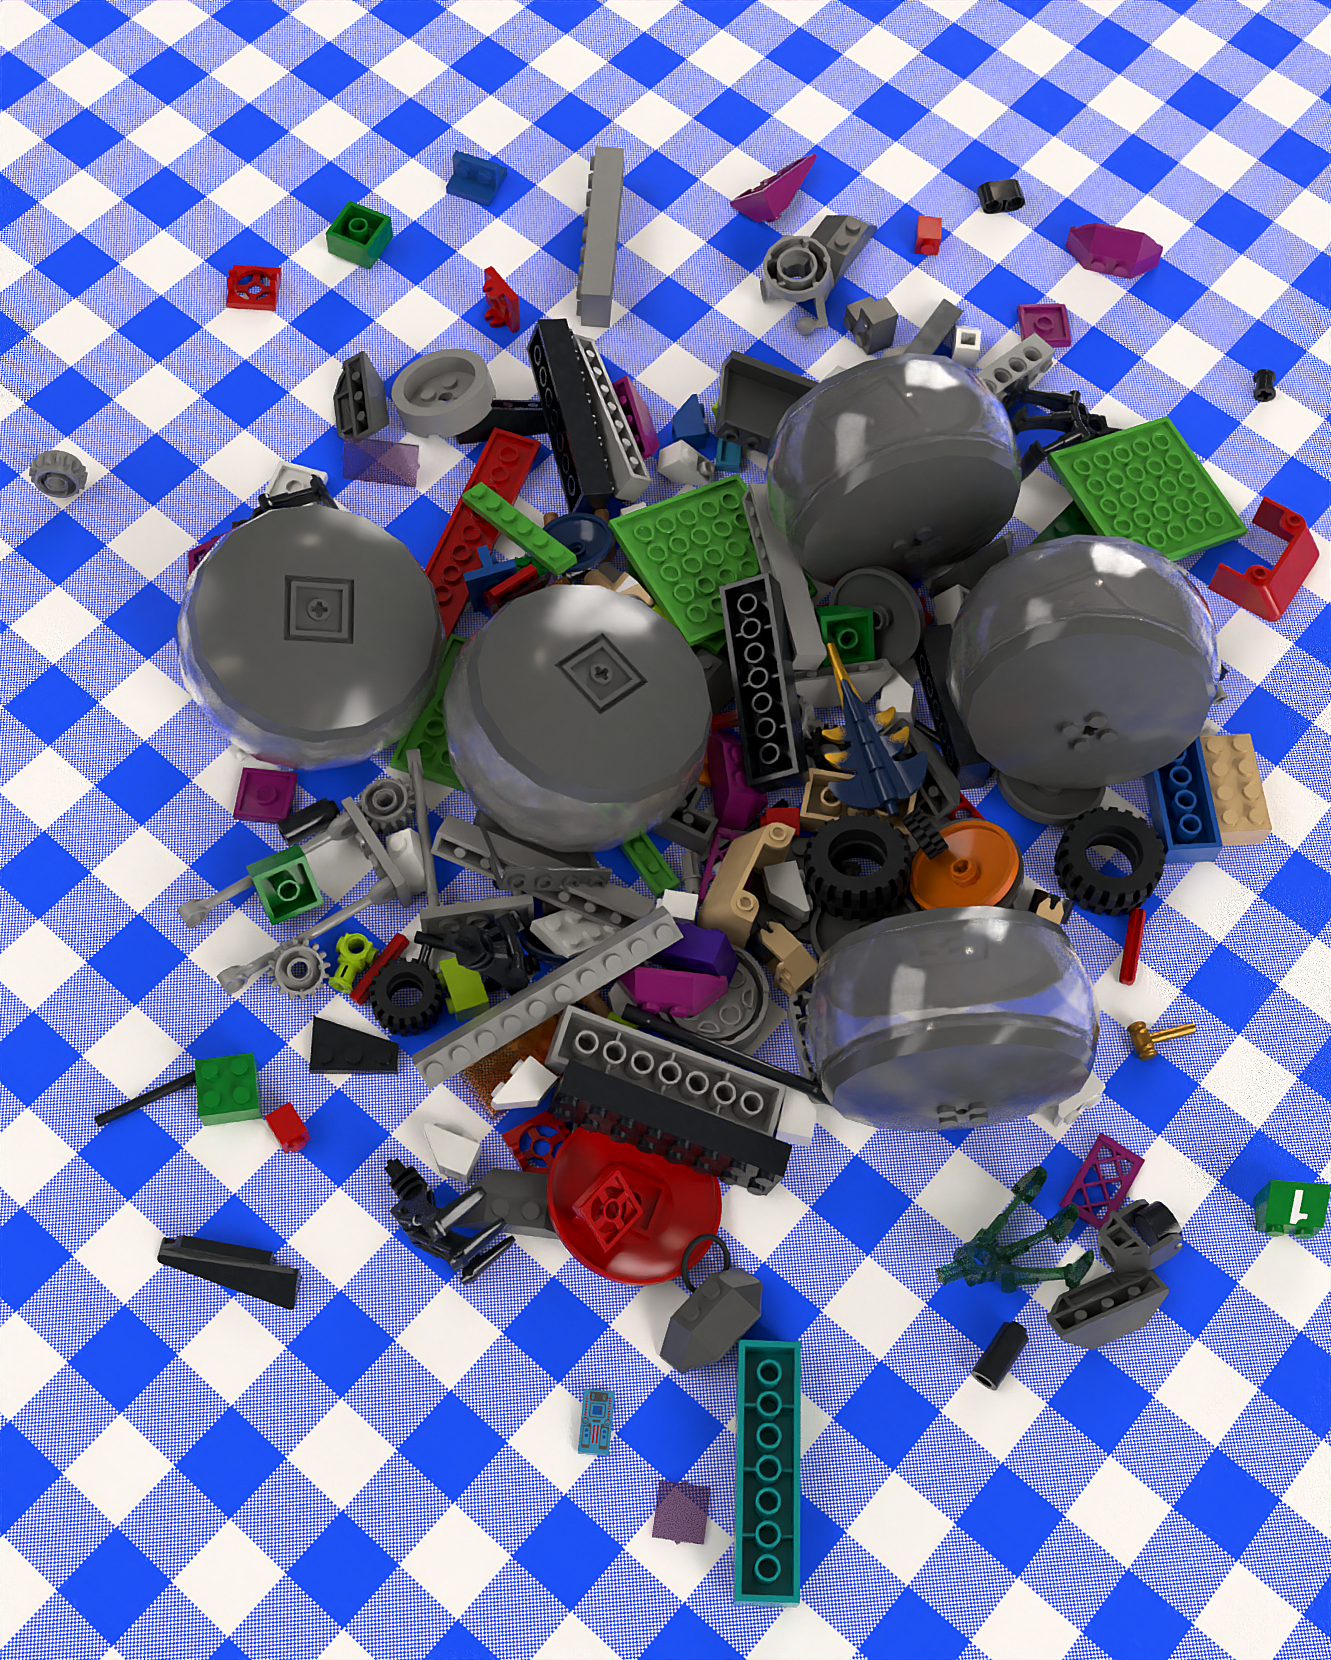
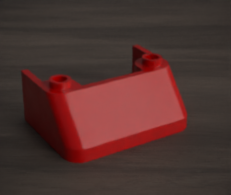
(1266, 590)

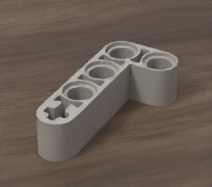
(796, 1025)

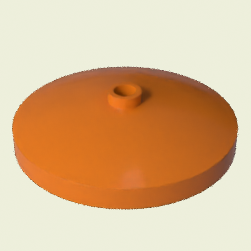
(970, 872)

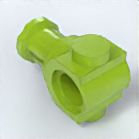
(352, 963)

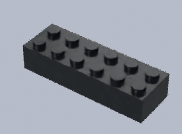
(957, 751)

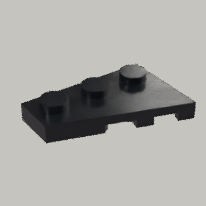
(350, 1051)

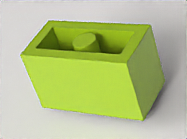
(464, 988)

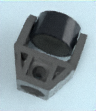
(1126, 1251)

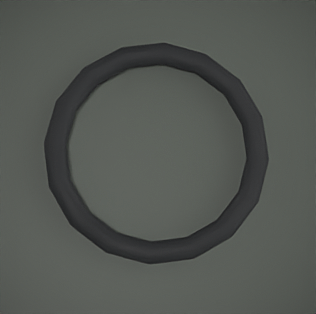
(687, 1252)

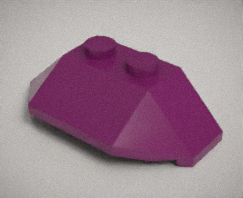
(1113, 250)
(637, 416)
(733, 800)
(671, 990)

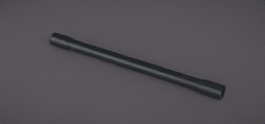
(648, 1021)

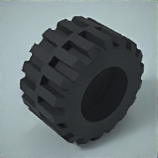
(401, 976)

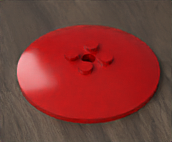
(674, 1203)

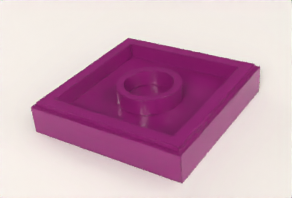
(1045, 320)
(265, 795)

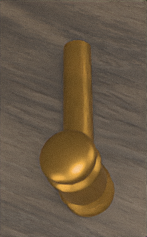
(1145, 1041)

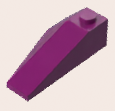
(774, 193)

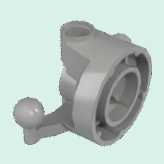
(798, 257)

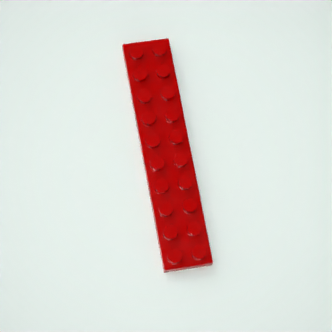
(504, 470)

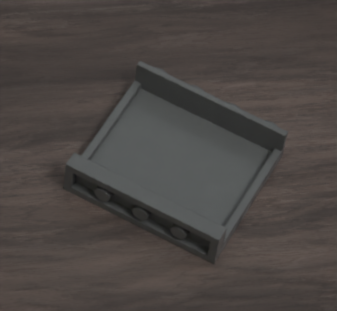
(754, 400)
(541, 878)

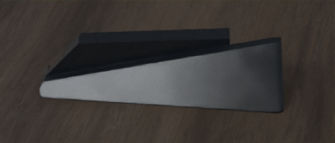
(514, 416)
(234, 1267)

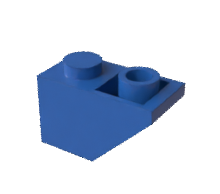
(689, 424)

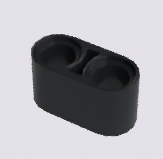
(1001, 196)

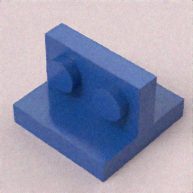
(475, 178)
(487, 577)

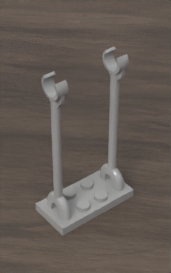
(350, 823)
(440, 919)

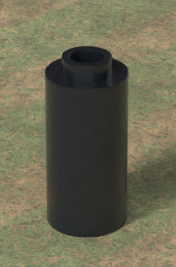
(307, 821)
(1000, 1355)

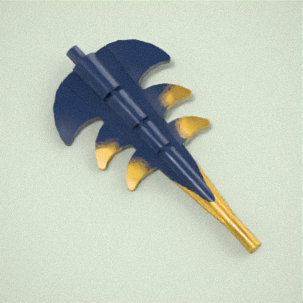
(879, 778)

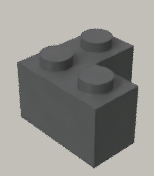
(871, 323)
(688, 825)

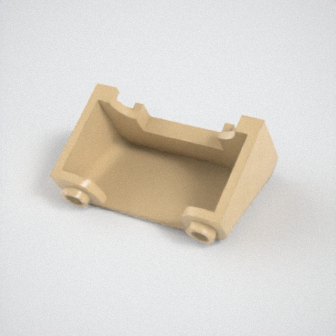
(726, 903)

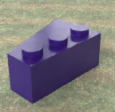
(699, 952)

